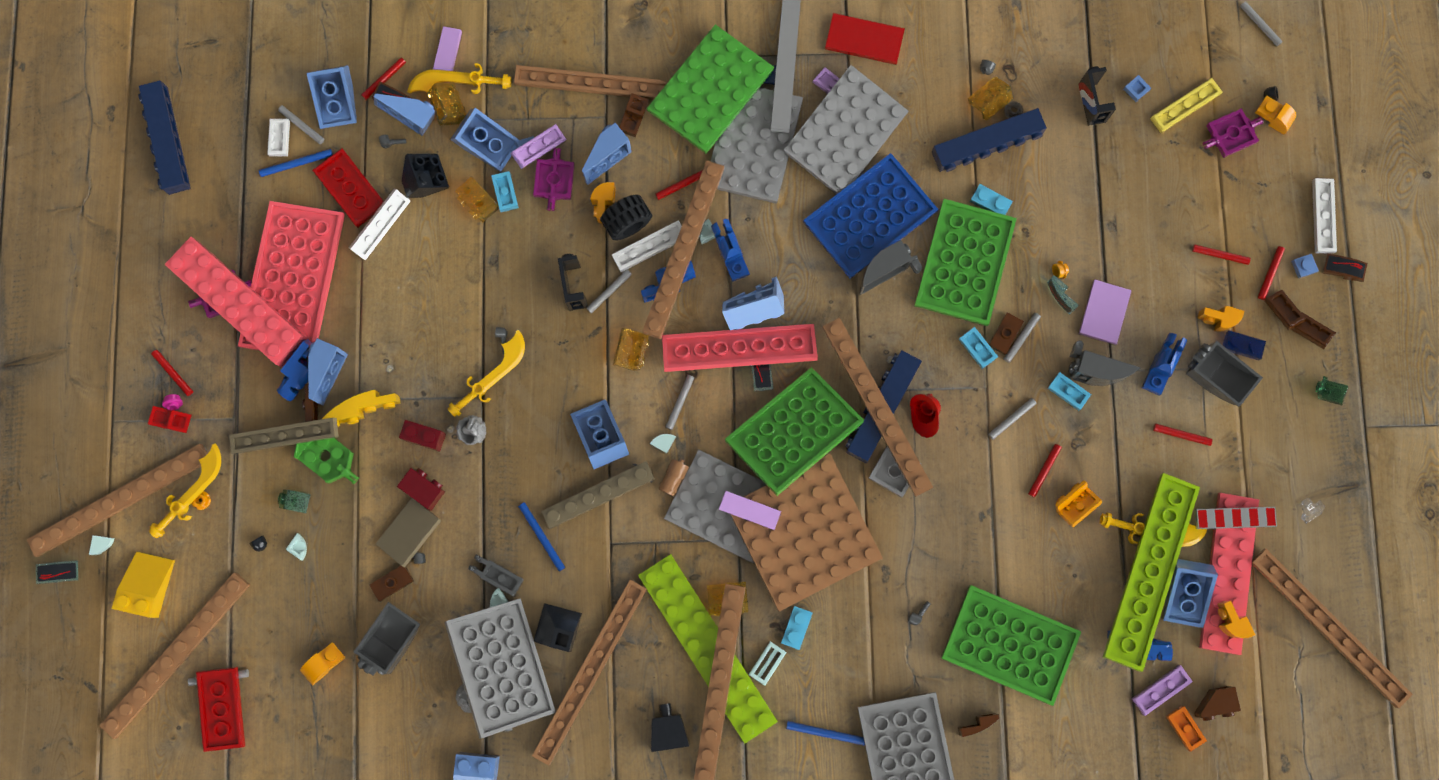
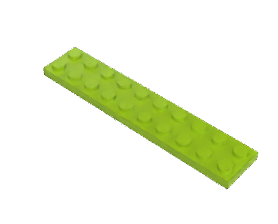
(1151, 572)
(698, 637)

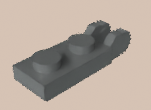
(498, 576)

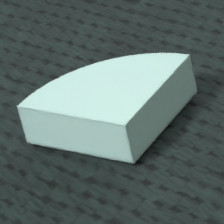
(706, 233)
(663, 442)
(100, 544)
(297, 547)
(498, 598)

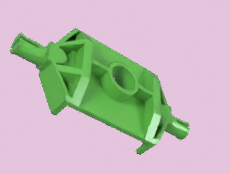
(335, 467)

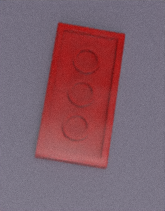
(864, 38)
(349, 187)
(220, 709)

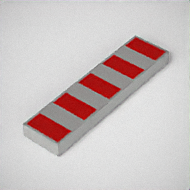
(1235, 518)

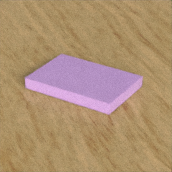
(1105, 312)

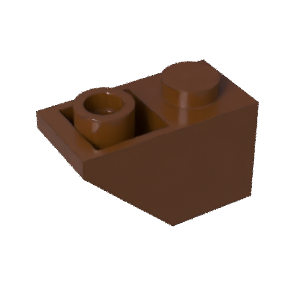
(1218, 702)

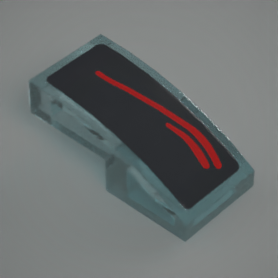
(1057, 289)
(762, 377)
(57, 572)

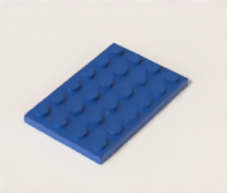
(870, 215)

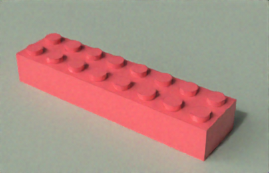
(235, 301)

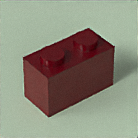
(422, 435)
(421, 489)

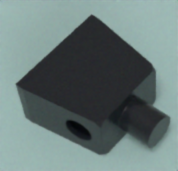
(668, 730)

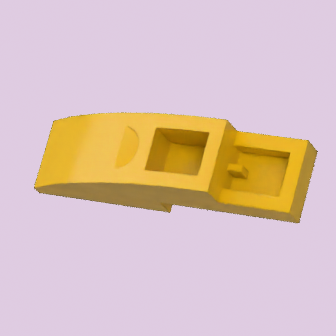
(352, 408)

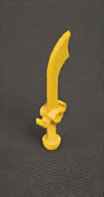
(428, 78)
(513, 354)
(210, 468)
(1191, 538)

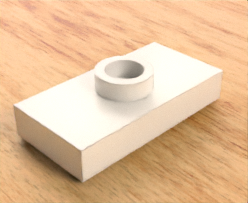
(278, 137)

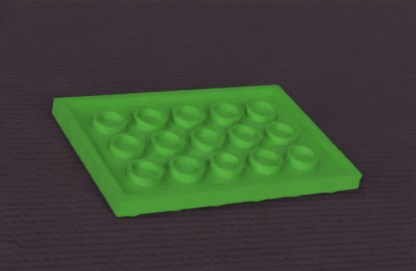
(710, 89)
(965, 262)
(794, 431)
(1011, 645)

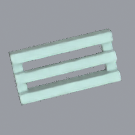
(776, 649)

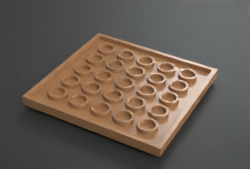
(815, 538)

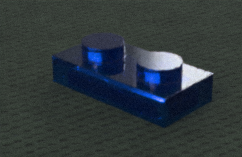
(1244, 345)

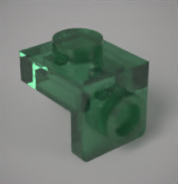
(1331, 391)
(294, 501)

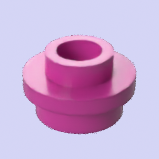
(172, 402)

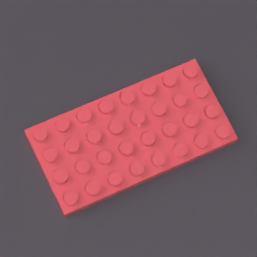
(297, 264)

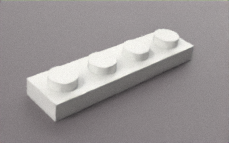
(1324, 216)
(379, 224)
(647, 247)

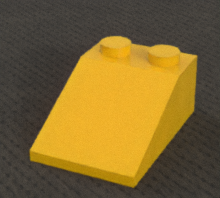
(144, 585)

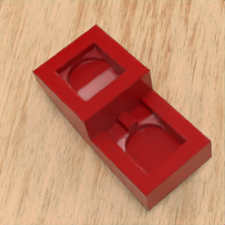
(169, 419)

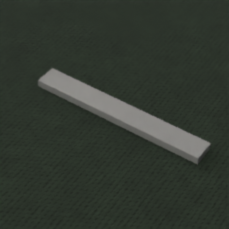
(785, 66)

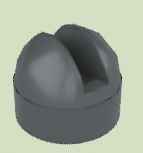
(987, 67)

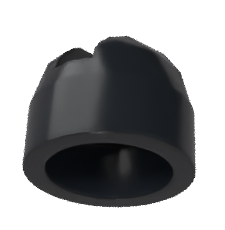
(1272, 92)
(259, 544)

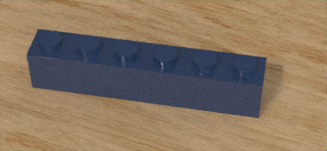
(164, 137)
(989, 140)
(893, 389)

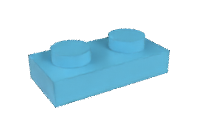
(505, 191)
(990, 200)
(978, 348)
(1069, 391)
(796, 627)

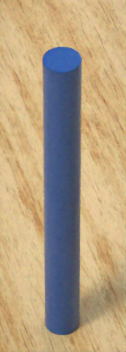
(296, 162)
(541, 536)
(825, 733)

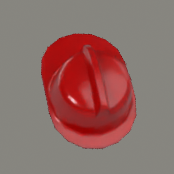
(925, 414)

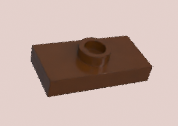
(1285, 309)
(1314, 331)
(1006, 333)
(309, 406)
(391, 583)

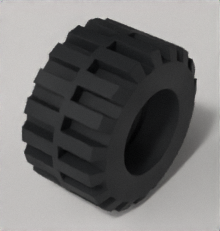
(626, 217)

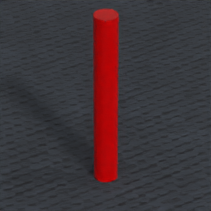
(383, 78)
(679, 185)
(1221, 254)
(1271, 273)
(172, 373)
(1182, 434)
(1045, 470)

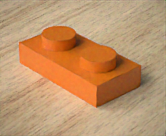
(1186, 728)

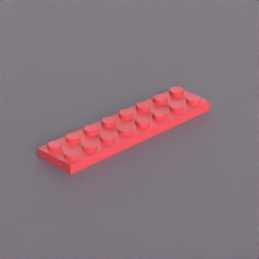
(739, 347)
(1232, 560)

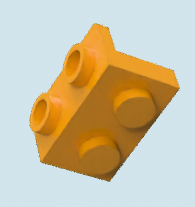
(1077, 504)

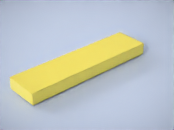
(1186, 105)

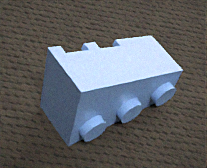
(754, 307)

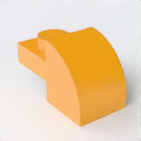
(1278, 115)
(603, 196)
(1224, 318)
(1234, 626)
(322, 663)

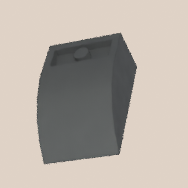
(888, 264)
(1097, 369)
(1223, 373)
(386, 641)

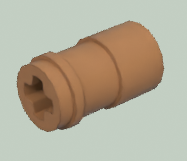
(674, 475)

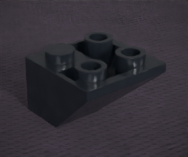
(423, 175)
(557, 627)

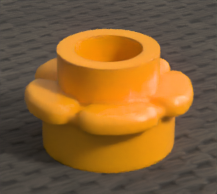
(1060, 270)
(205, 501)

